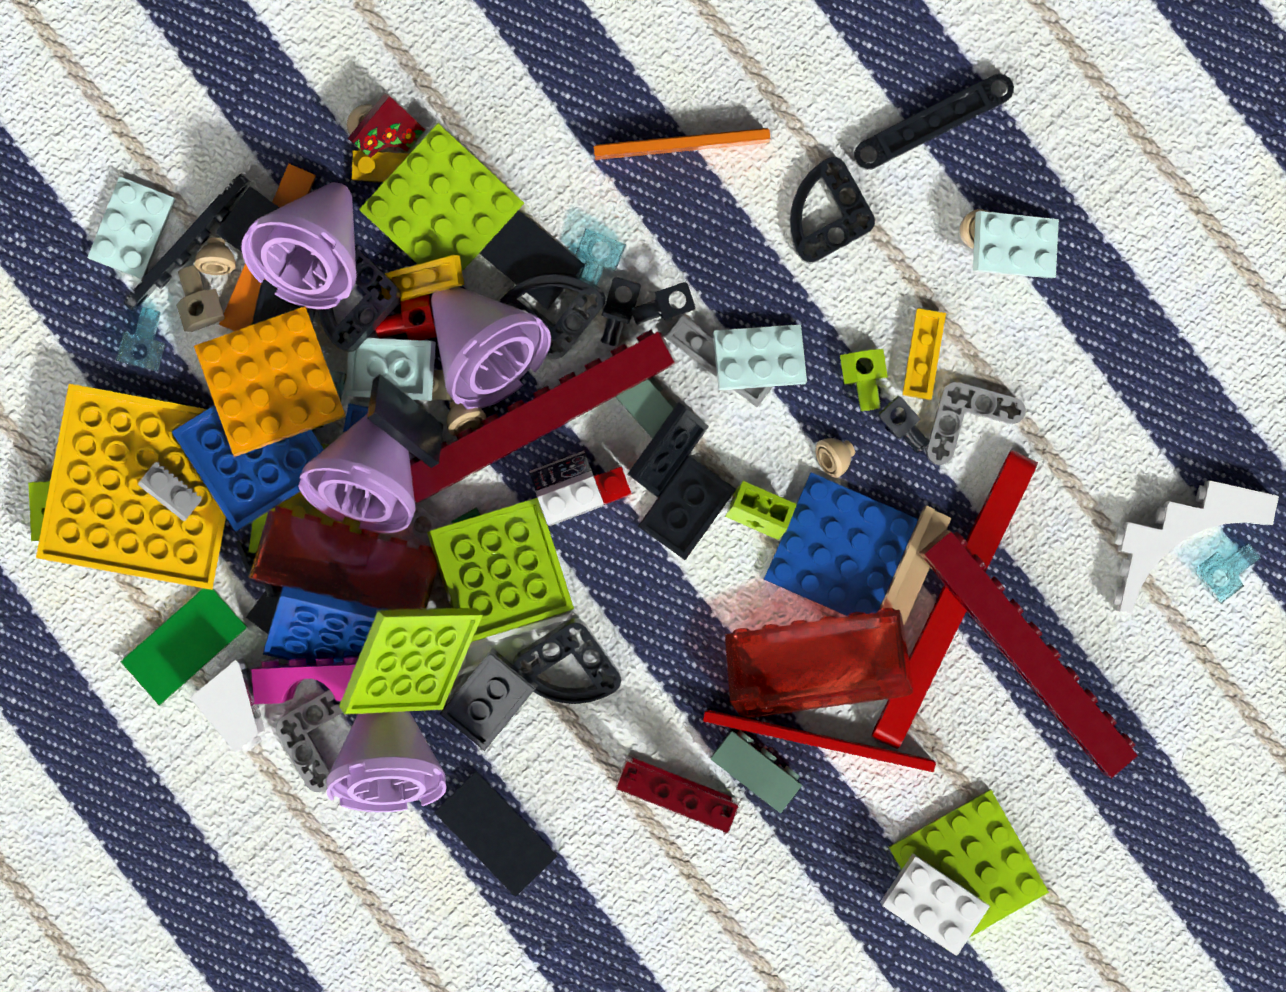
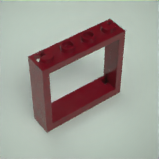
(677, 794)

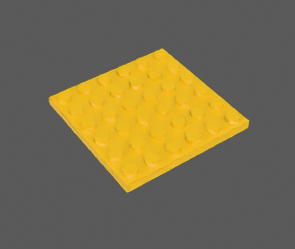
(98, 510)

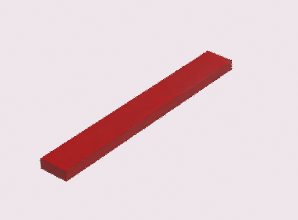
(819, 740)

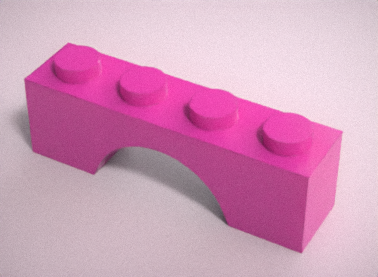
(278, 682)

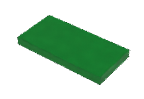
(184, 644)

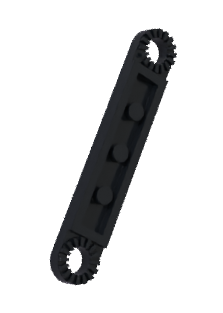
(934, 121)
(180, 251)

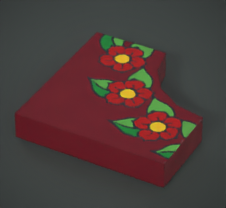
(386, 127)

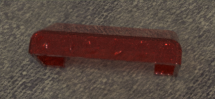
(343, 562)
(818, 663)

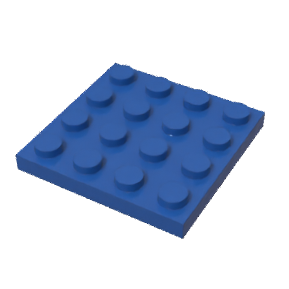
(250, 482)
(840, 548)
(317, 626)

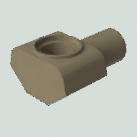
(194, 297)

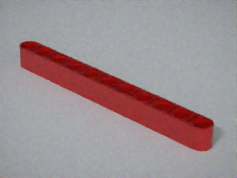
(947, 610)

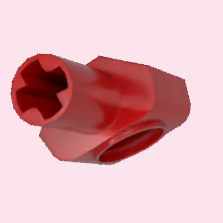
(403, 321)

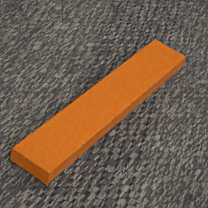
(682, 143)
(243, 300)

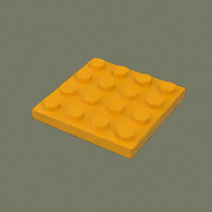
(269, 381)

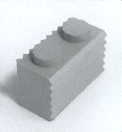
(169, 491)

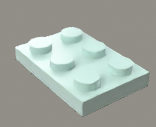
(131, 228)
(1015, 244)
(759, 357)
(402, 362)

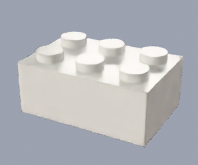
(934, 904)

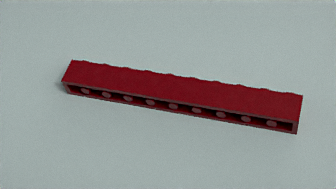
(543, 414)
(1028, 653)

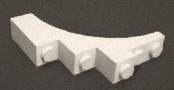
(1177, 522)

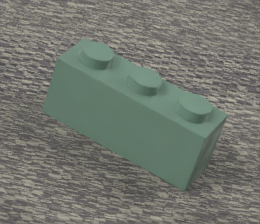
(647, 405)
(756, 770)

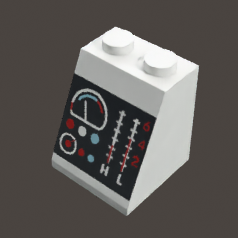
(566, 488)
(230, 707)

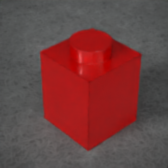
(612, 485)

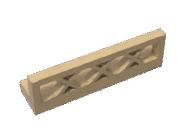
(912, 567)

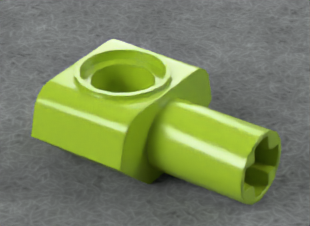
(865, 383)

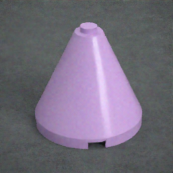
(306, 248)
(485, 346)
(363, 479)
(385, 765)

